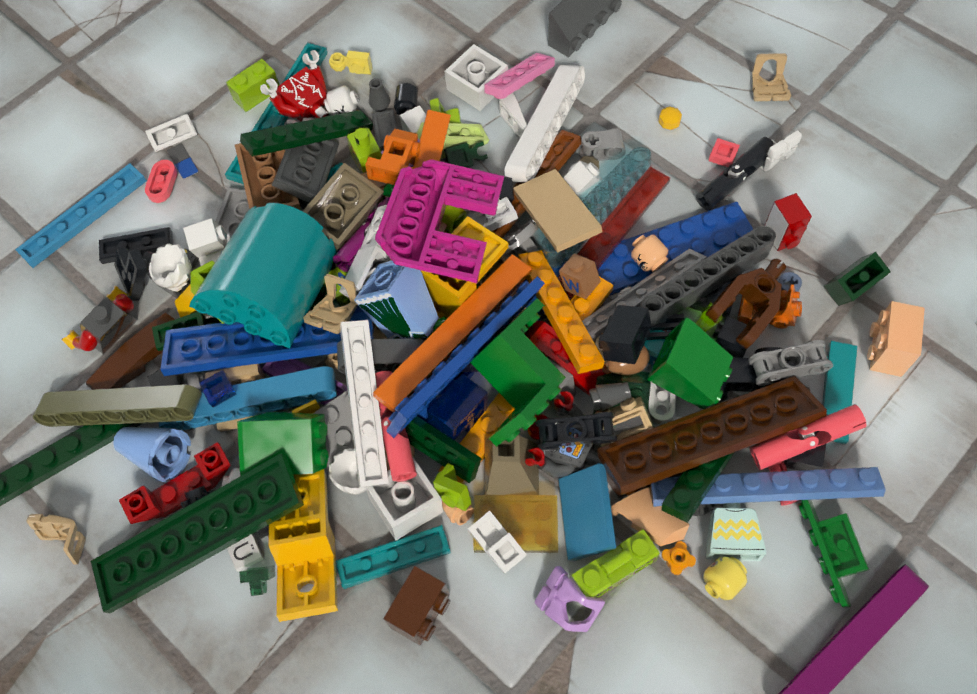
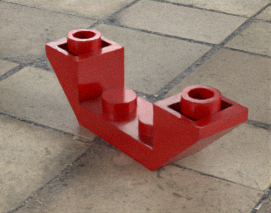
(547, 341)
(149, 505)

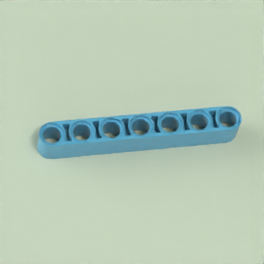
(264, 396)

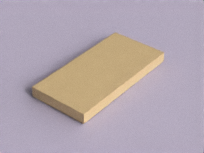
(557, 210)

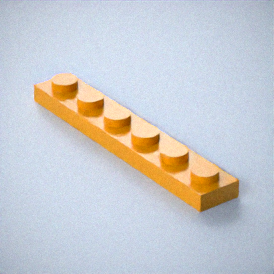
(563, 315)

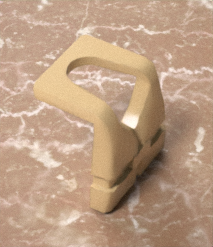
(776, 88)
(325, 313)
(58, 528)

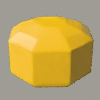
(670, 118)

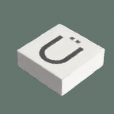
(245, 553)

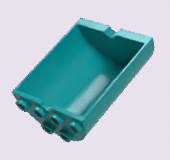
(268, 273)

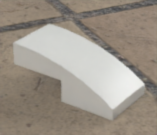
(497, 542)

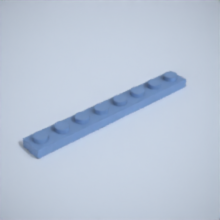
(784, 486)

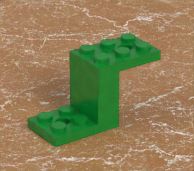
(519, 374)

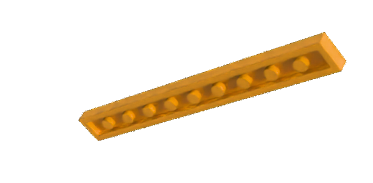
(499, 408)

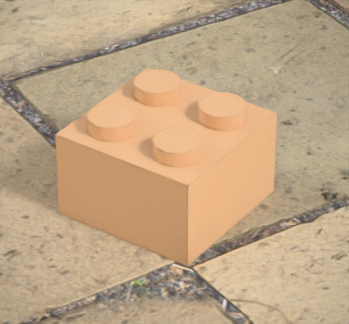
(896, 338)

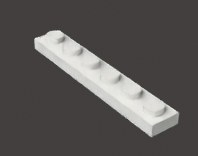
(362, 404)

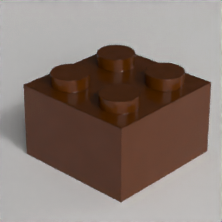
(418, 606)

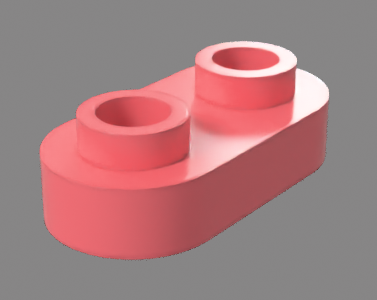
(159, 186)

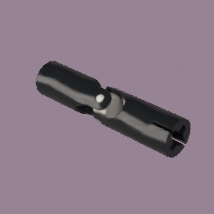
(742, 168)

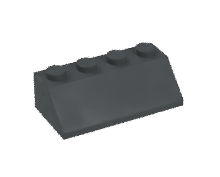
(577, 21)

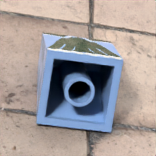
(398, 302)

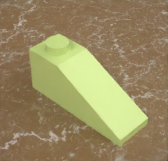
(460, 134)

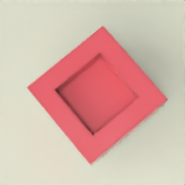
(724, 152)

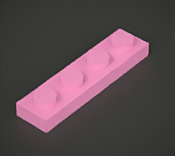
(519, 75)

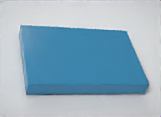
(587, 513)

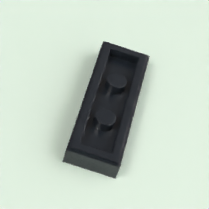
(140, 241)

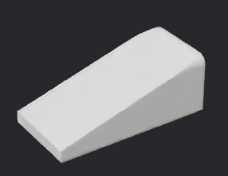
(512, 114)

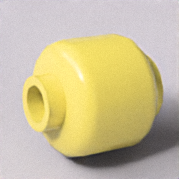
(725, 578)

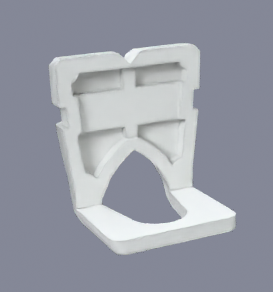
(781, 150)

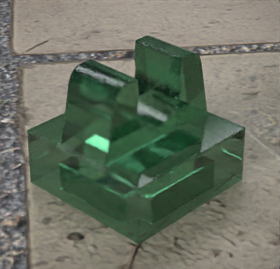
(257, 578)

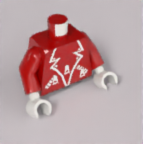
(300, 94)

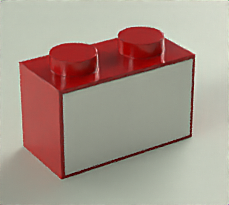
(789, 221)

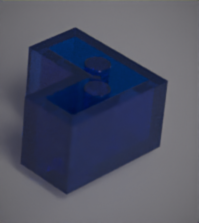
(458, 407)

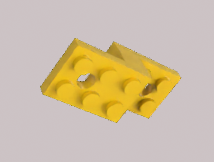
(305, 553)

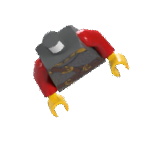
(104, 323)

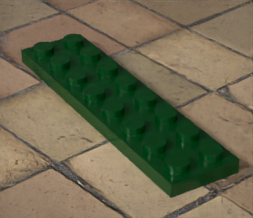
(196, 533)

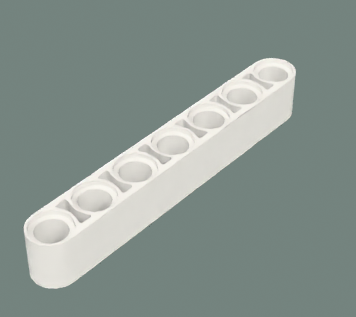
(545, 123)

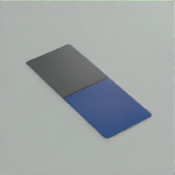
(182, 161)

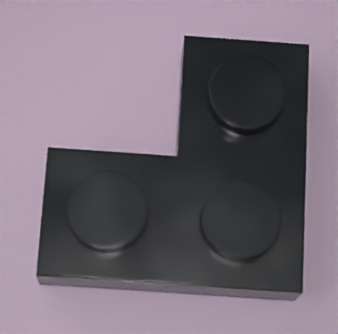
(131, 271)

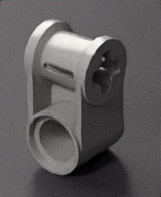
(603, 144)

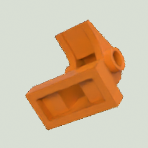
(399, 151)
(788, 312)

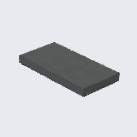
(305, 169)

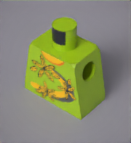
(362, 146)

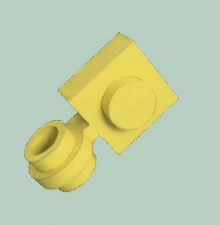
(356, 61)

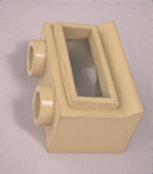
(629, 419)

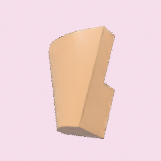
(658, 525)

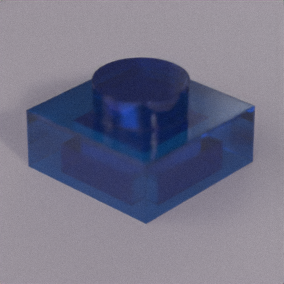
(217, 388)

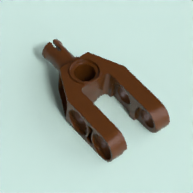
(759, 289)

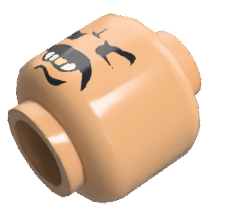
(649, 253)

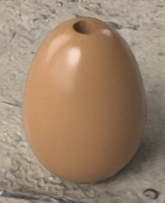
(629, 369)

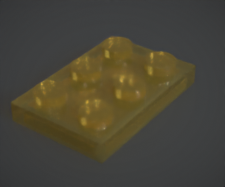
(527, 518)

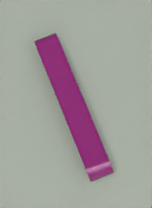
(859, 634)

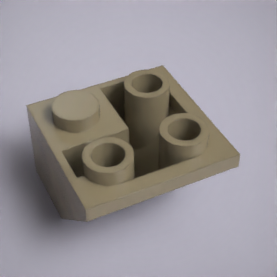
(507, 469)

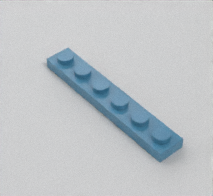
(81, 215)

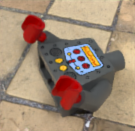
(567, 459)

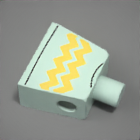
(735, 534)

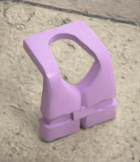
(557, 593)

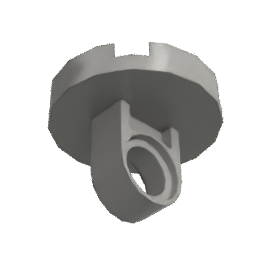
(520, 240)

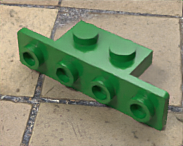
(838, 547)

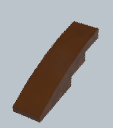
(129, 359)

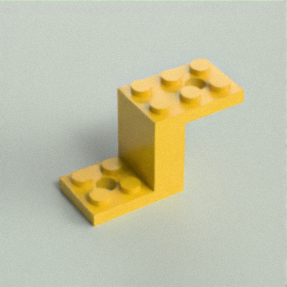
(450, 292)

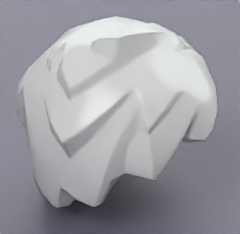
(170, 267)
(344, 472)

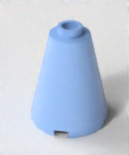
(154, 450)

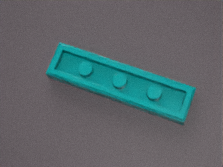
(839, 379)
(392, 557)

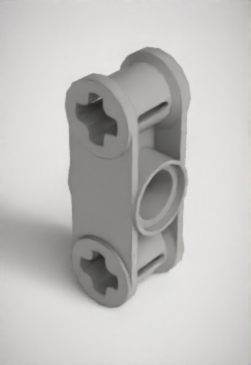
(808, 358)

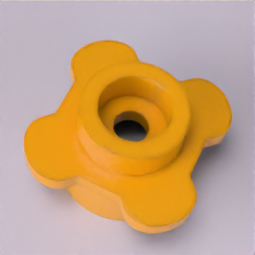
(677, 566)

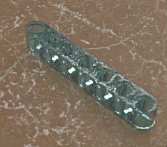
(605, 198)

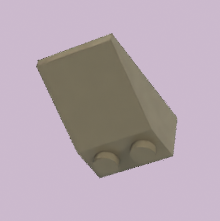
(343, 204)

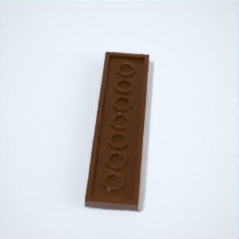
(709, 434)

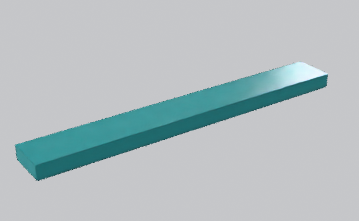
(270, 116)

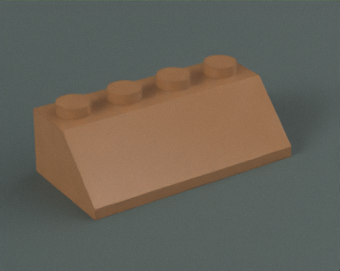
(258, 177)

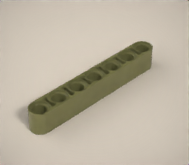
(118, 406)

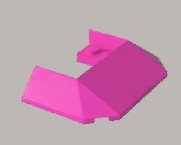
(415, 212)

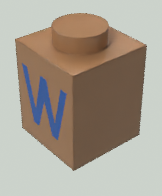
(579, 276)

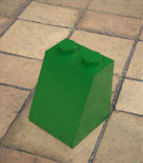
(691, 365)
(295, 435)

